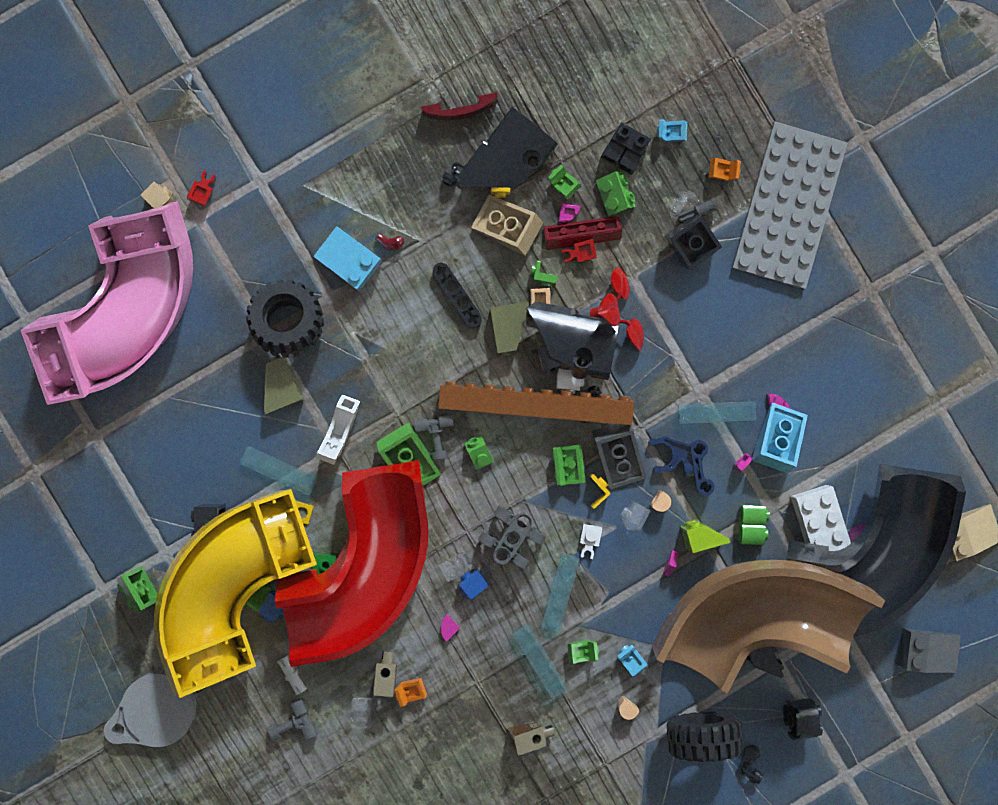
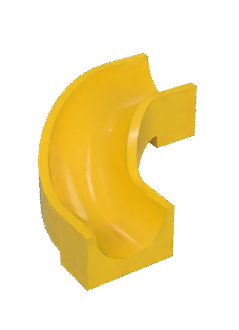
(214, 578)

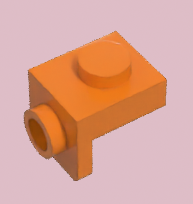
(724, 169)
(410, 691)

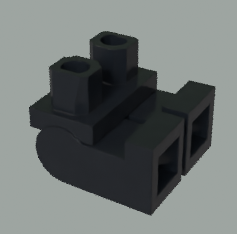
(629, 139)

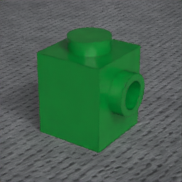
(324, 561)

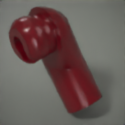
(390, 244)

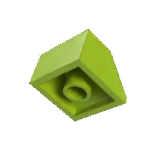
(701, 537)

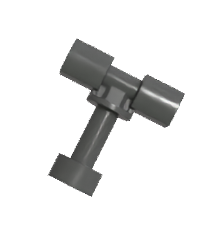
(435, 426)
(300, 721)

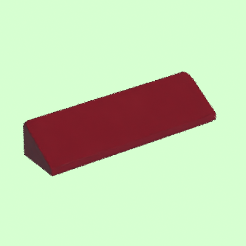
(570, 233)

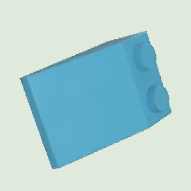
(348, 258)
(780, 438)

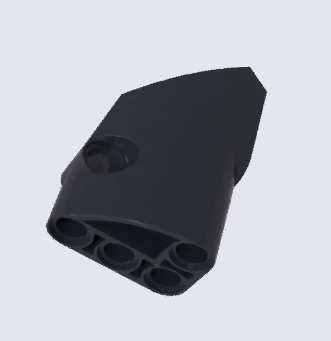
(507, 153)
(575, 339)

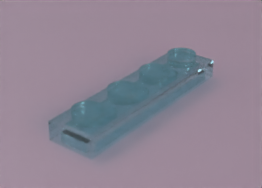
(717, 412)
(278, 470)
(560, 592)
(540, 660)

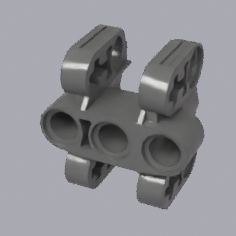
(511, 548)

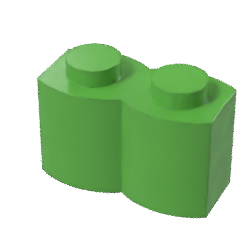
(752, 524)

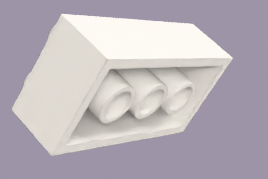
(821, 518)

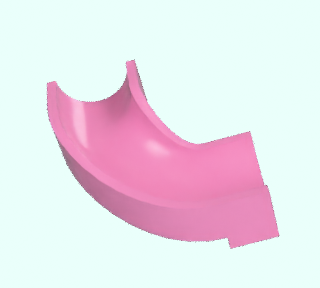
(128, 317)

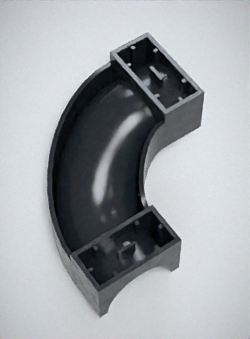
(902, 543)

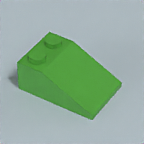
(405, 446)
(137, 589)

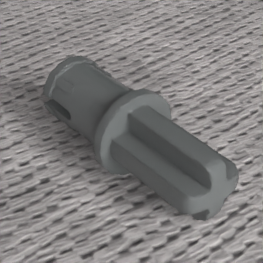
(702, 209)

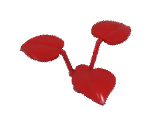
(610, 312)

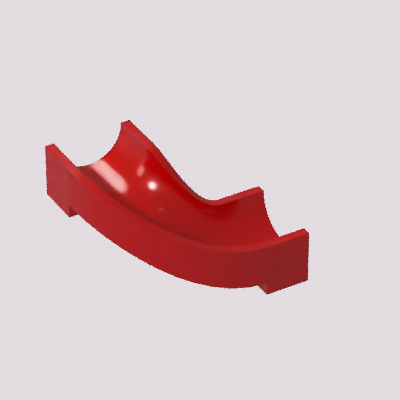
(373, 574)

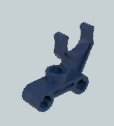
(691, 460)

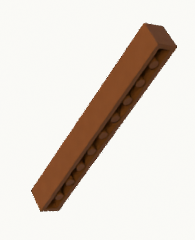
(536, 404)

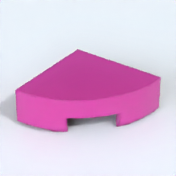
(568, 212)
(773, 398)
(743, 462)
(671, 563)
(448, 627)

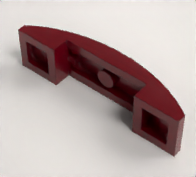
(484, 102)

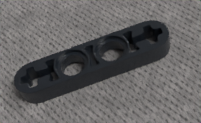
(460, 293)

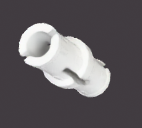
(291, 675)

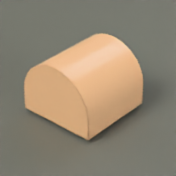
(541, 295)
(661, 501)
(627, 708)

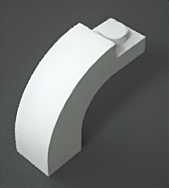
(339, 429)

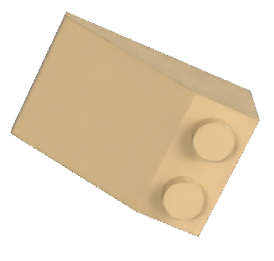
(507, 224)
(976, 532)

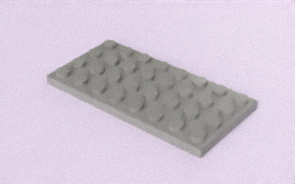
(789, 205)

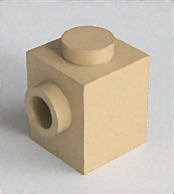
(157, 196)

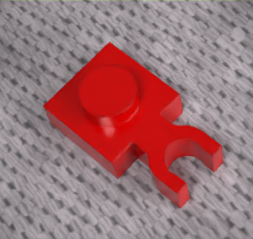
(200, 191)
(583, 251)

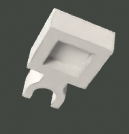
(590, 537)

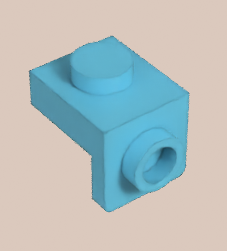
(672, 131)
(632, 660)

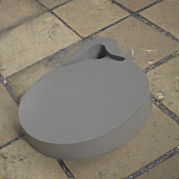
(151, 713)

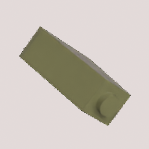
(507, 326)
(280, 385)

